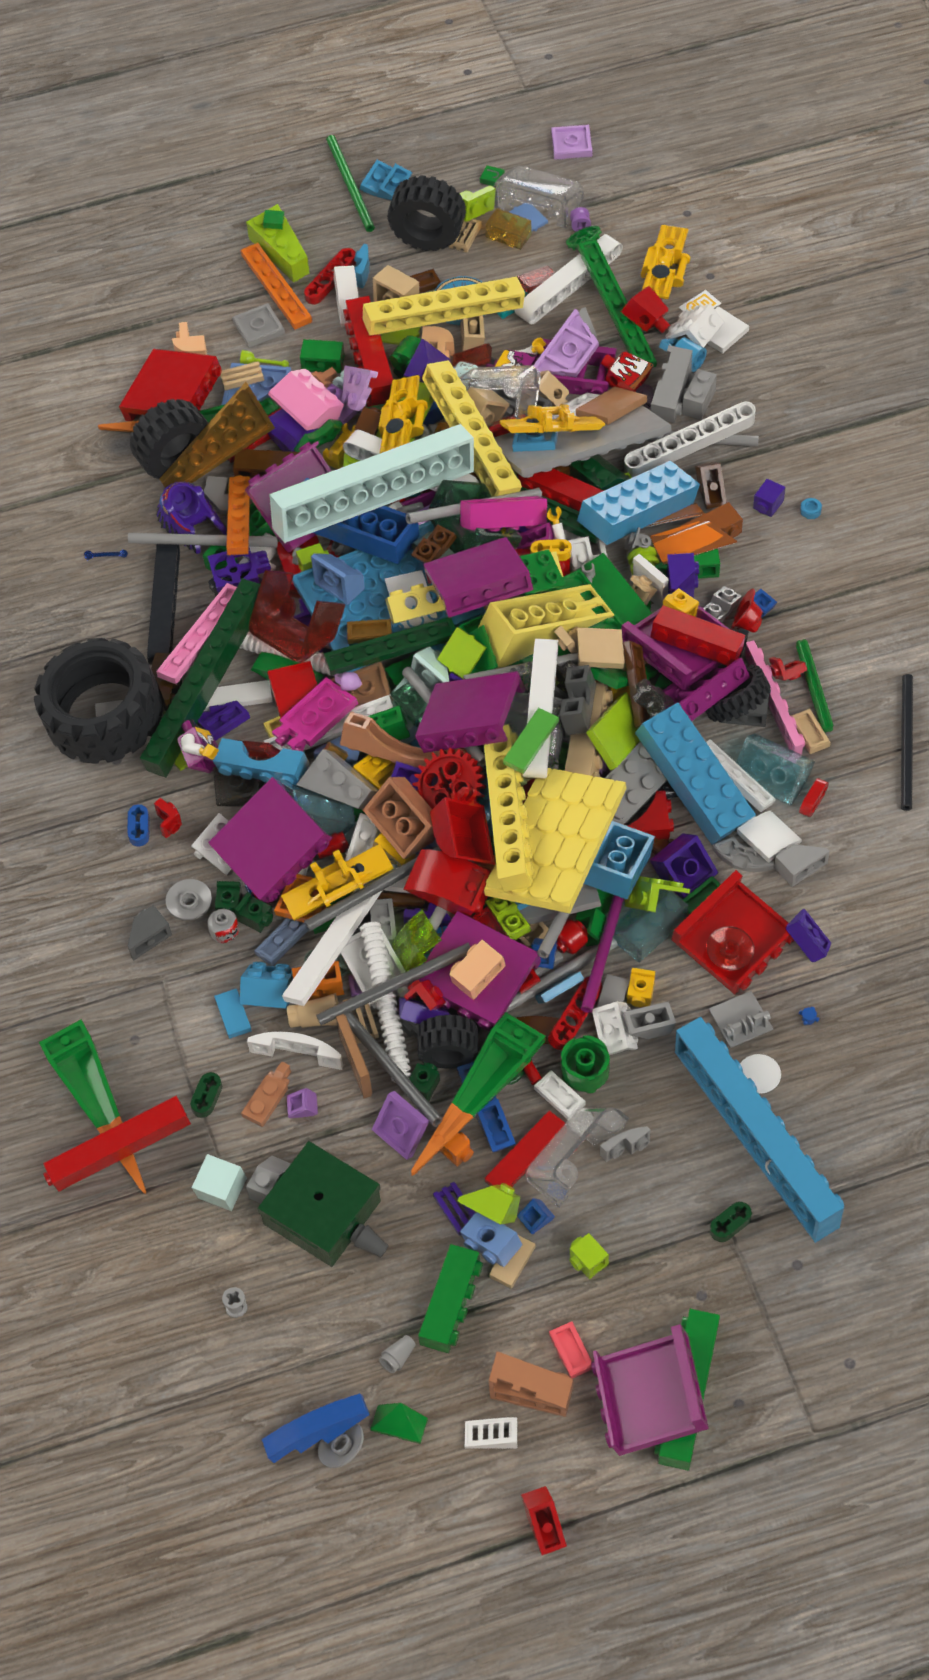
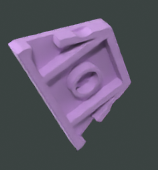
(569, 348)
(356, 387)

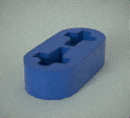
(143, 825)

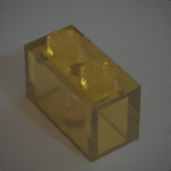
(508, 229)

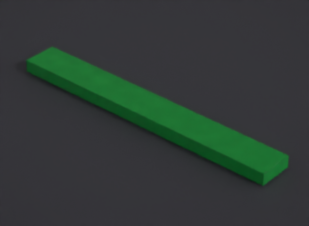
(614, 300)

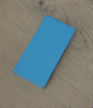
(559, 987)
(232, 1013)

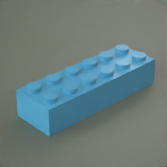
(638, 502)
(695, 773)

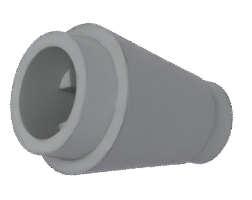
(395, 1356)

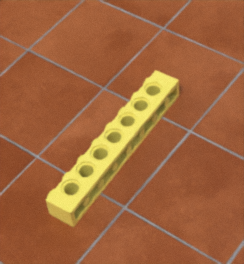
(443, 305)
(460, 409)
(400, 613)
(508, 816)

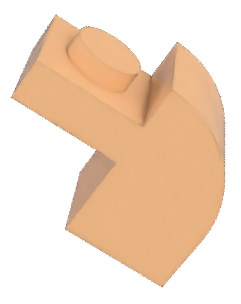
(440, 339)
(187, 343)

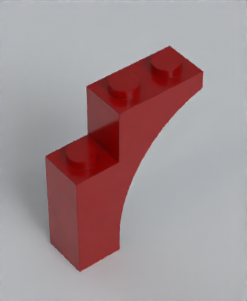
(656, 818)

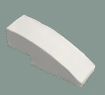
(345, 288)

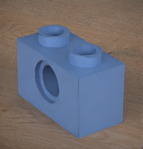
(503, 1243)

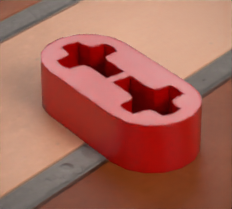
(814, 797)

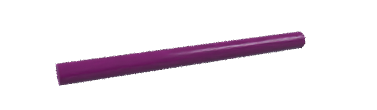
(602, 954)

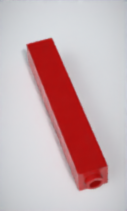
(116, 1144)

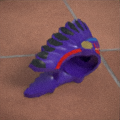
(183, 507)

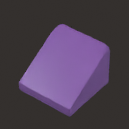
(302, 1104)

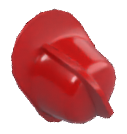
(748, 613)

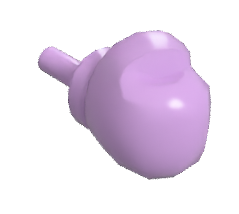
(348, 681)

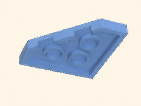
(272, 376)

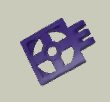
(257, 565)

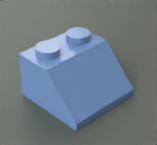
(337, 577)

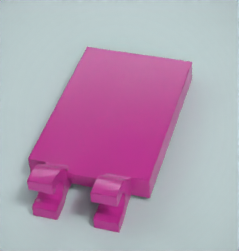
(314, 715)

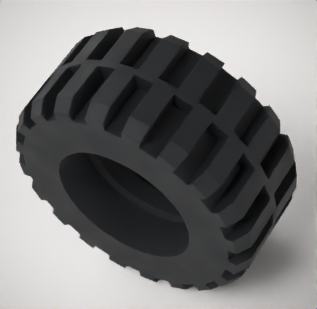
(429, 196)
(167, 421)

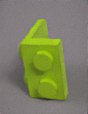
(478, 202)
(646, 892)

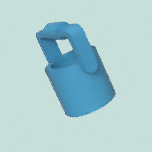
(699, 352)

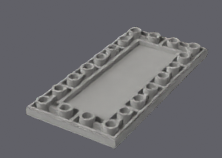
(580, 445)

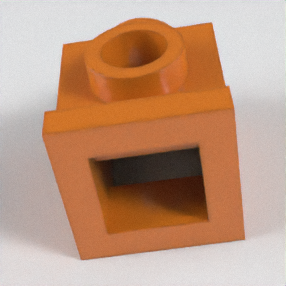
(458, 1149)

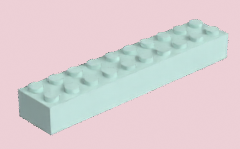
(371, 483)

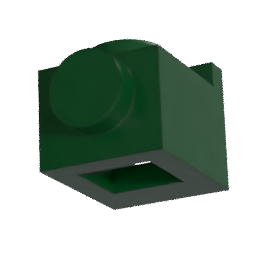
(228, 895)
(256, 920)
(429, 1083)

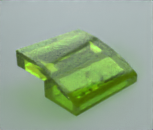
(414, 940)

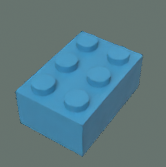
(620, 860)

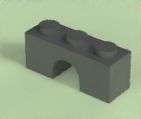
(577, 710)

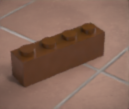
(255, 462)

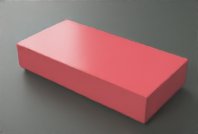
(571, 1349)

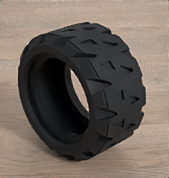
(91, 665)

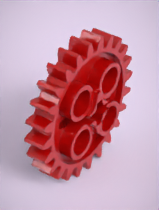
(466, 774)

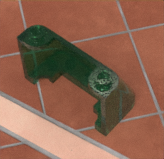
(451, 493)

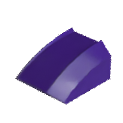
(286, 431)

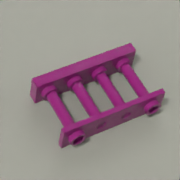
(578, 384)
(708, 689)

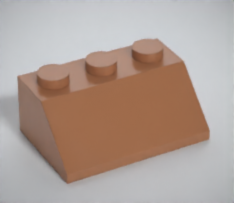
(401, 816)

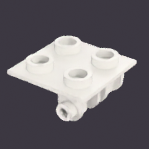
(204, 849)

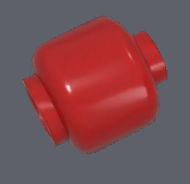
(572, 937)

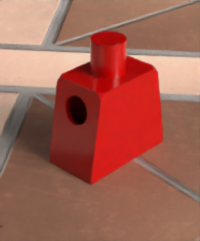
(647, 310)

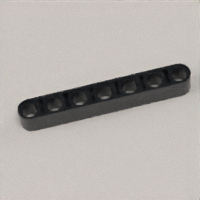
(163, 600)

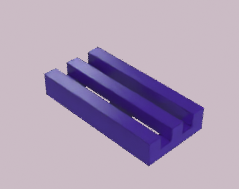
(446, 1191)

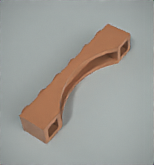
(367, 736)

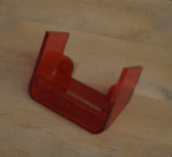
(275, 621)

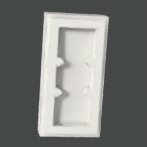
(559, 1094)

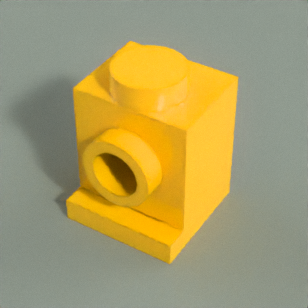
(641, 987)

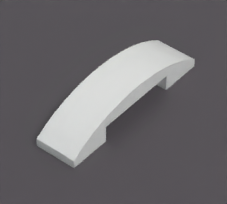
(267, 1042)

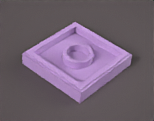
(571, 142)

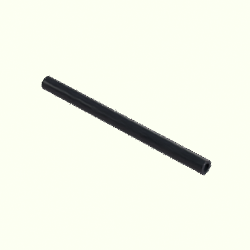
(907, 742)

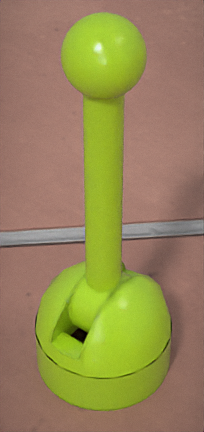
(248, 357)

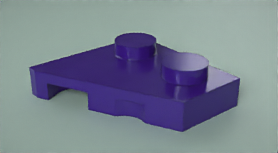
(223, 718)

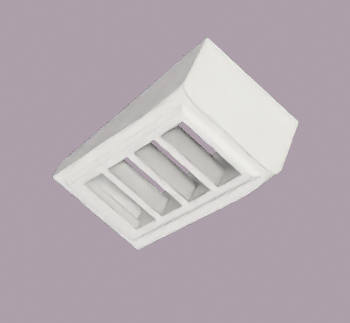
(501, 1442)

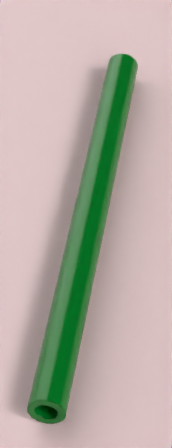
(350, 183)

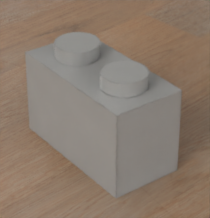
(699, 394)

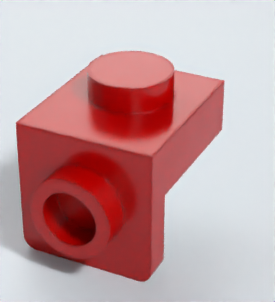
(789, 671)
(170, 817)
(428, 992)

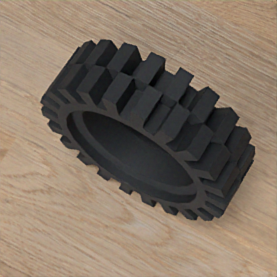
(755, 691)

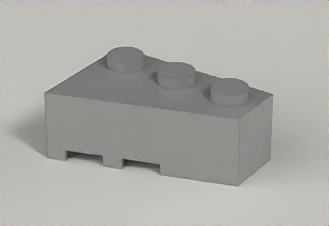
(673, 384)
(337, 780)

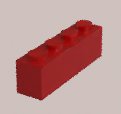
(560, 487)
(697, 636)

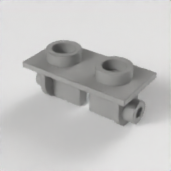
(636, 540)

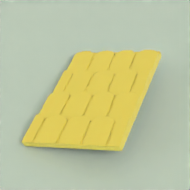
(566, 828)

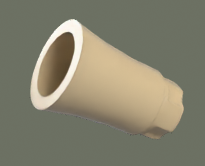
(306, 1015)

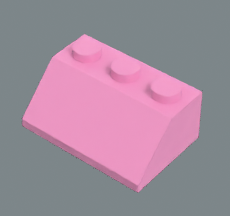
(306, 399)

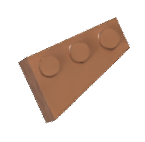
(529, 1385)

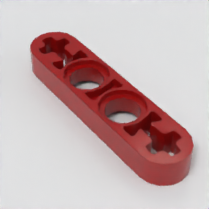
(326, 274)
(573, 1011)

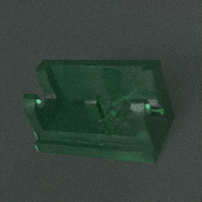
(410, 702)

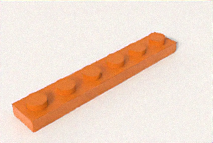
(276, 286)
(238, 516)

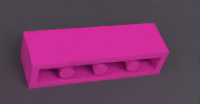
(503, 512)

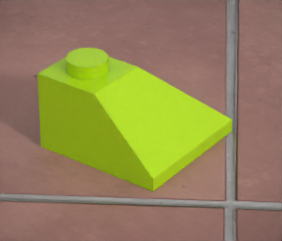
(494, 1202)

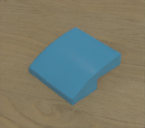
(384, 179)

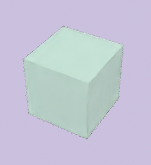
(219, 1182)

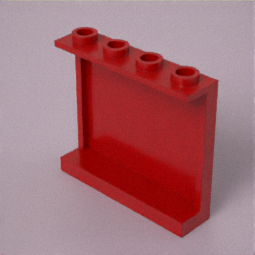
(168, 377)
(737, 907)

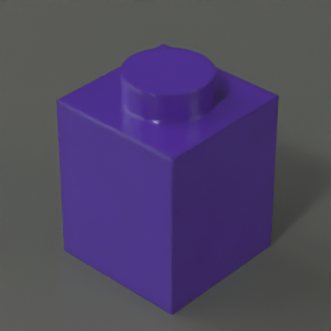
(769, 497)

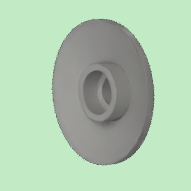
(188, 891)
(341, 1449)

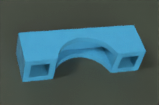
(286, 766)

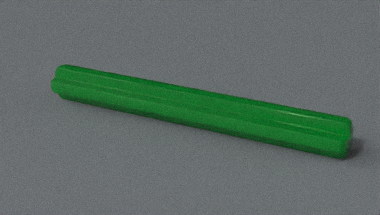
(814, 686)

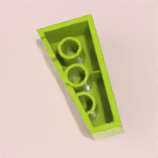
(280, 246)

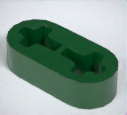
(201, 1093)
(727, 1217)

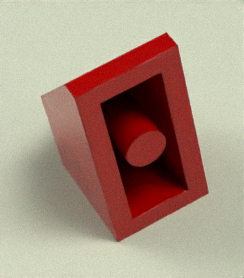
(544, 1520)

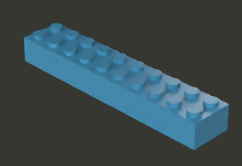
(759, 1129)

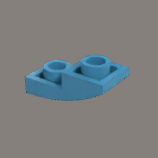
(363, 266)

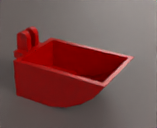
(462, 827)
(448, 882)

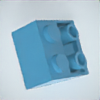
(265, 985)

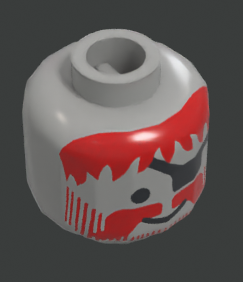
(223, 926)

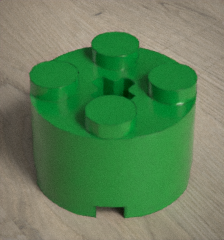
(403, 354)
(585, 1064)

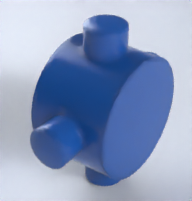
(809, 1015)

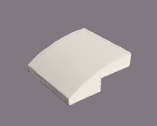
(767, 835)

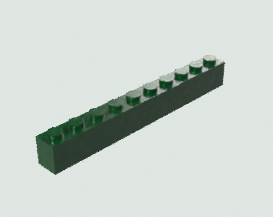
(201, 679)

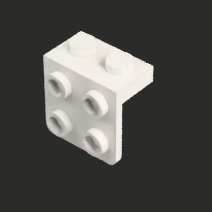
(698, 324)

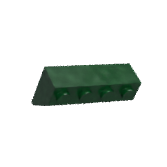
(597, 472)

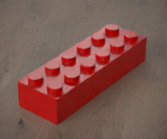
(368, 351)

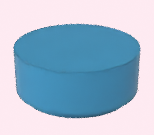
(811, 508)

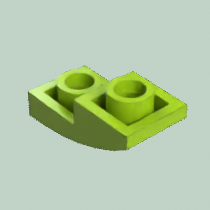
(508, 917)

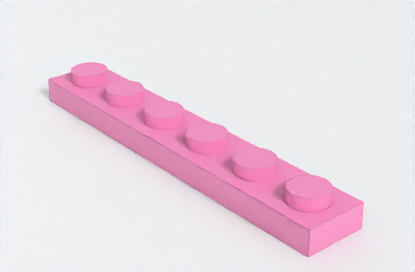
(192, 643)
(776, 704)

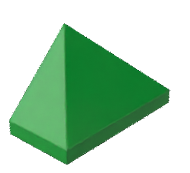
(399, 1422)

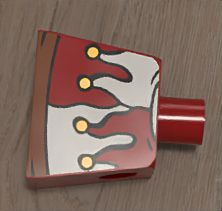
(627, 371)

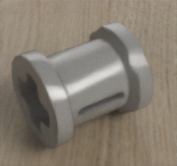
(233, 1295)

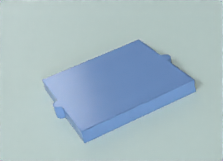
(530, 212)

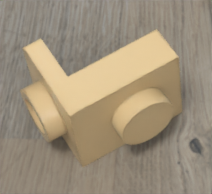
(643, 587)
(567, 640)

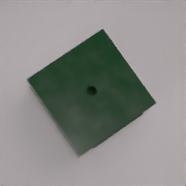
(319, 1203)

